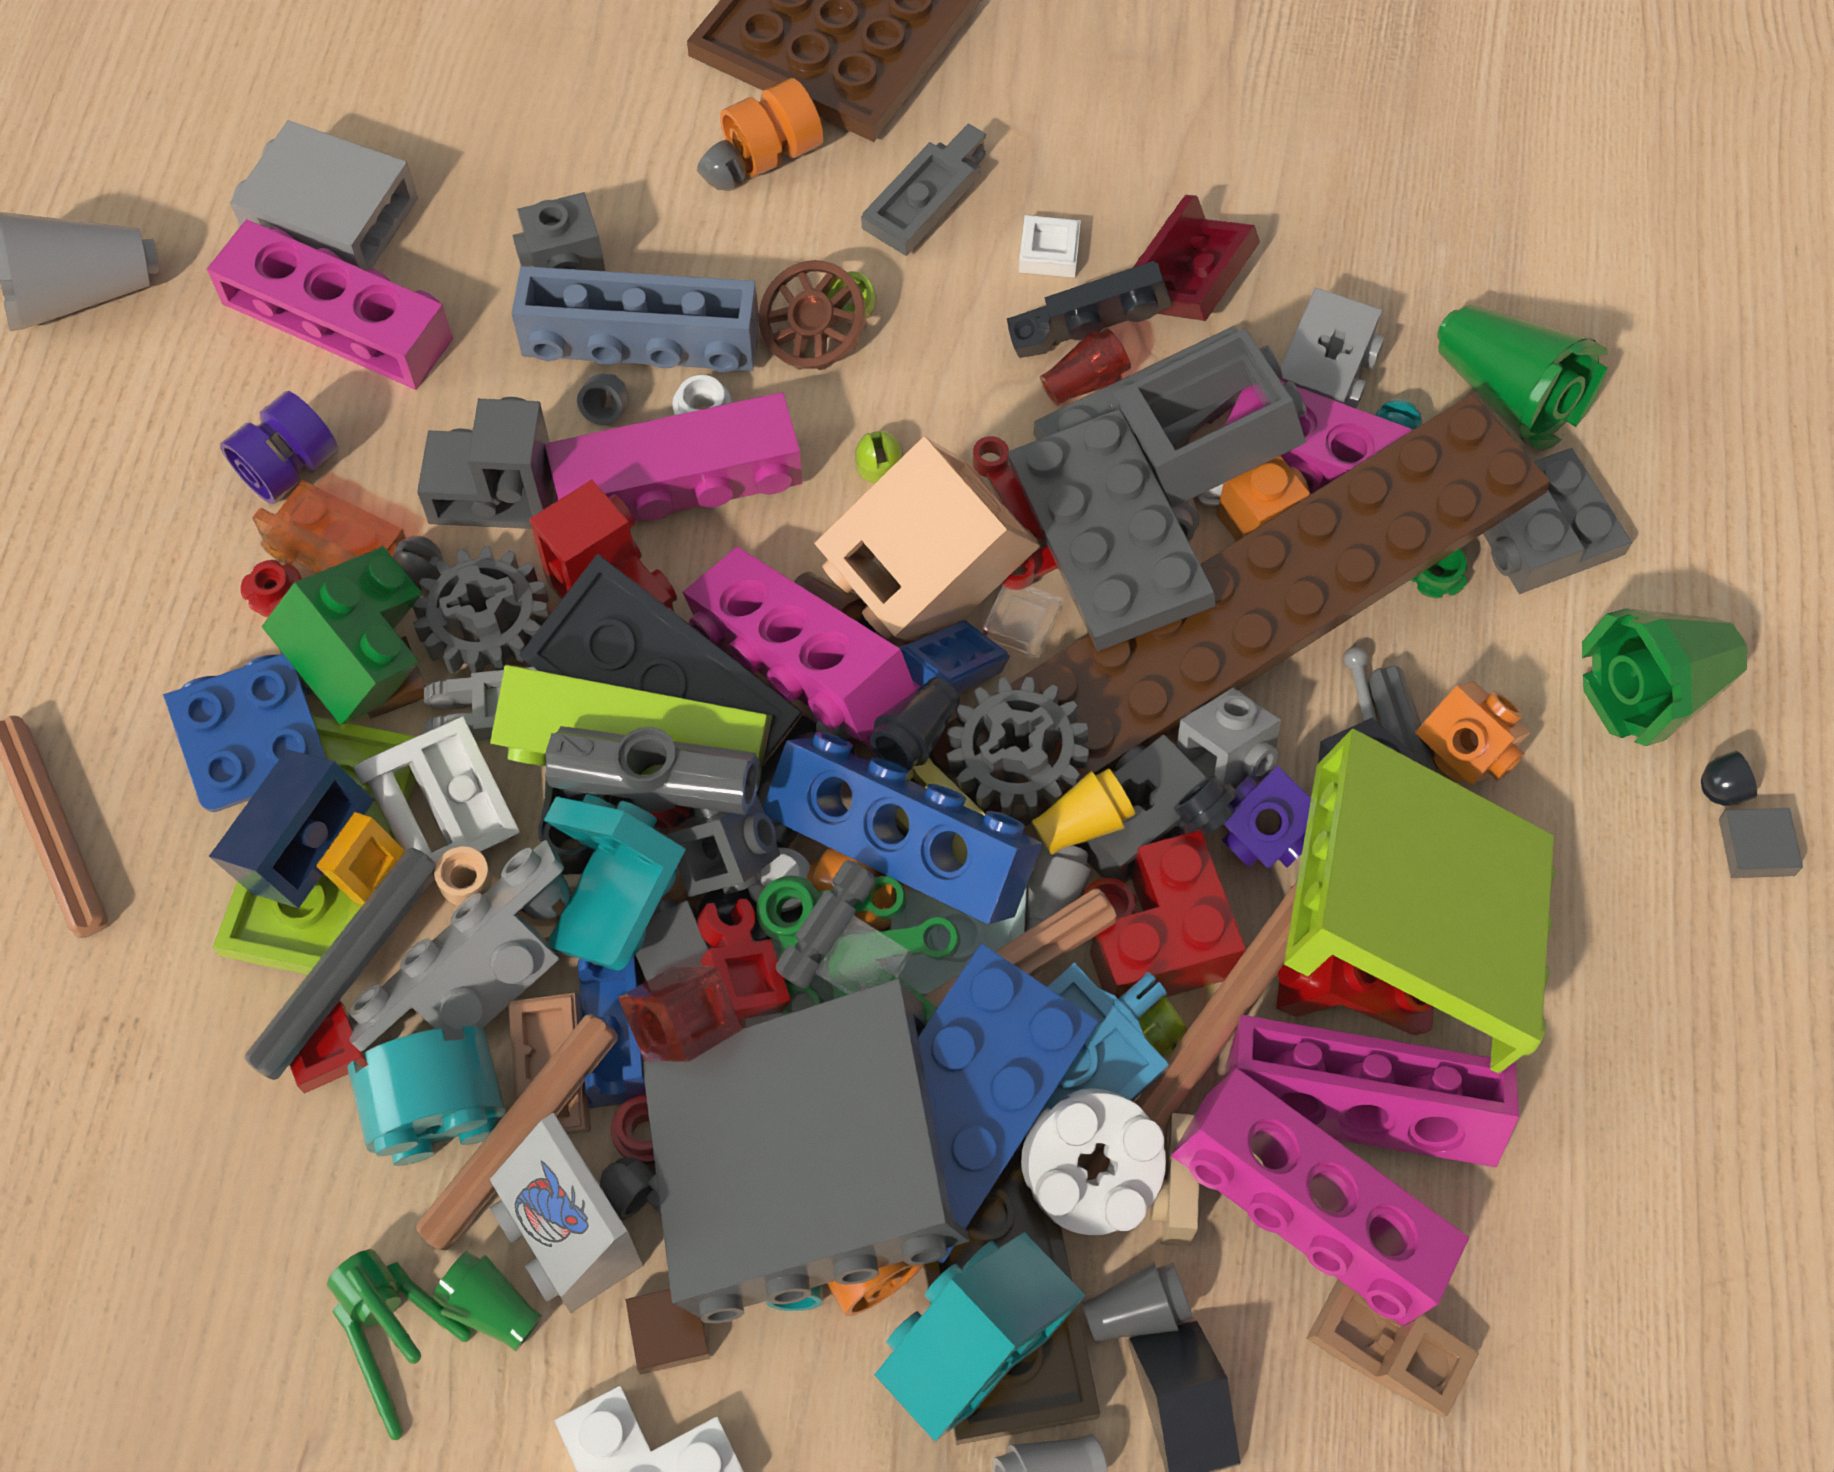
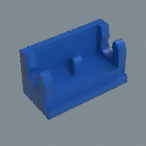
(621, 1070)

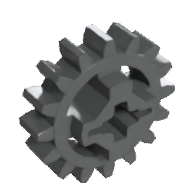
(480, 611)
(1027, 721)

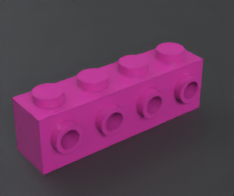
(685, 458)

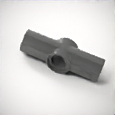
(614, 764)

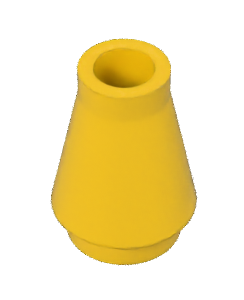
(1085, 812)

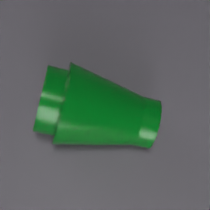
(484, 1300)

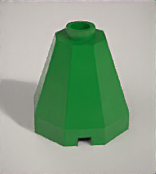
(1658, 670)

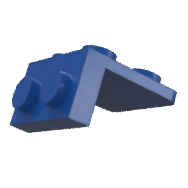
(240, 727)

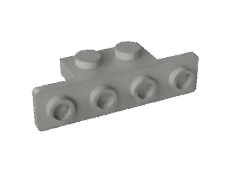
(473, 964)

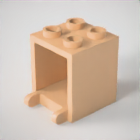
(934, 534)

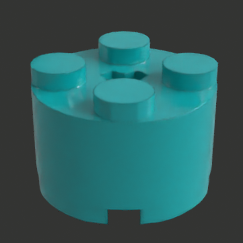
(426, 1093)

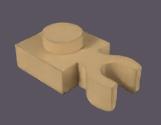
(1179, 1194)

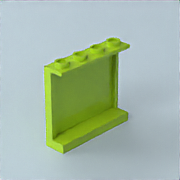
(1426, 892)

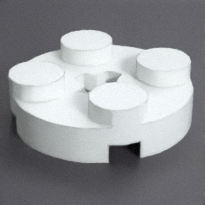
(1120, 1193)

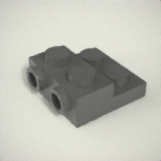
(1559, 531)

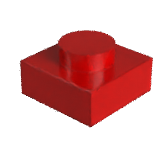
(327, 1052)

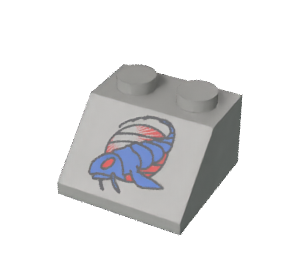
(563, 1217)

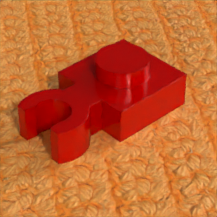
(744, 965)

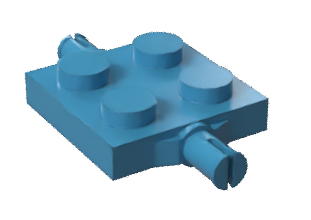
(1116, 1051)

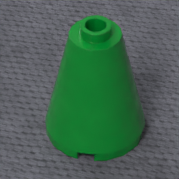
(1524, 370)

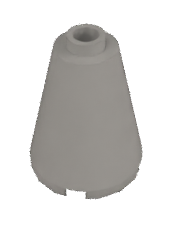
(67, 265)

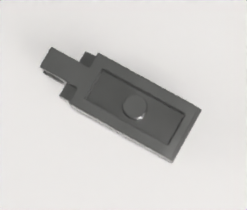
(925, 191)

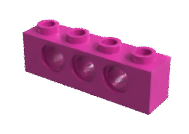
(331, 303)
(1331, 434)
(799, 643)
(1382, 1089)
(1355, 1199)

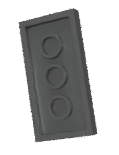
(1110, 530)

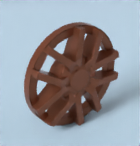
(812, 315)

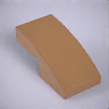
(1411, 1360)

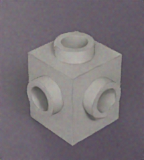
(1230, 738)

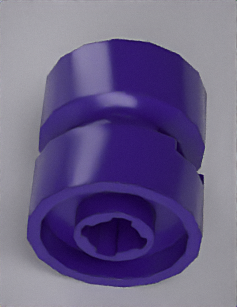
(296, 435)

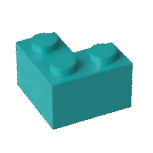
(975, 1331)

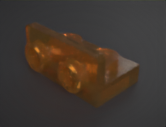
(322, 530)

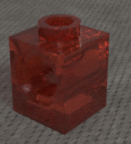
(680, 1013)

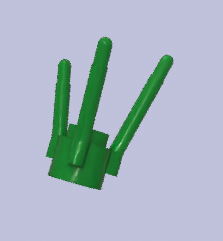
(369, 1295)

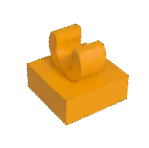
(360, 857)

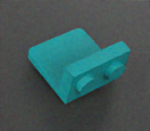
(620, 883)

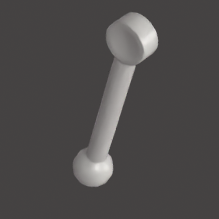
(1356, 659)

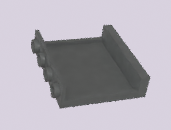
(799, 1155)

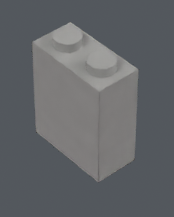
(327, 193)

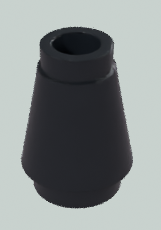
(914, 725)

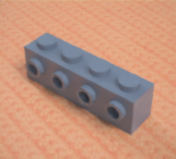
(636, 318)

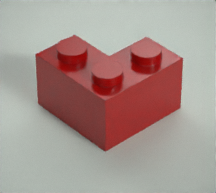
(589, 525)
(1185, 924)

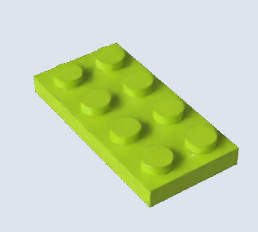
(296, 938)

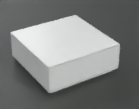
(1049, 246)

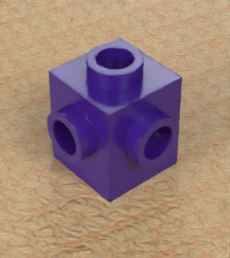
(1292, 805)

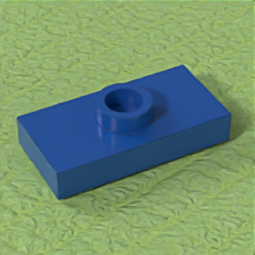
(956, 655)

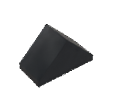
(1186, 1399)

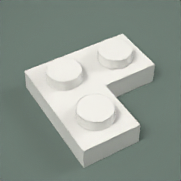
(609, 1439)

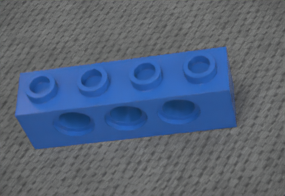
(809, 800)

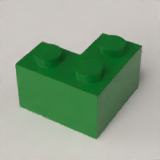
(343, 634)

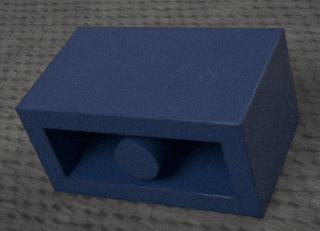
(290, 827)

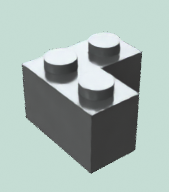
(492, 473)

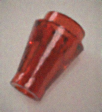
(1087, 367)

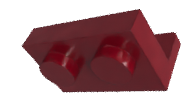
(1198, 258)

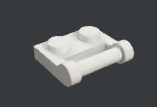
(454, 785)

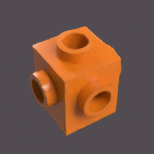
(1475, 734)

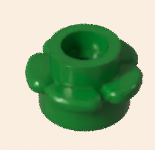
(1449, 583)

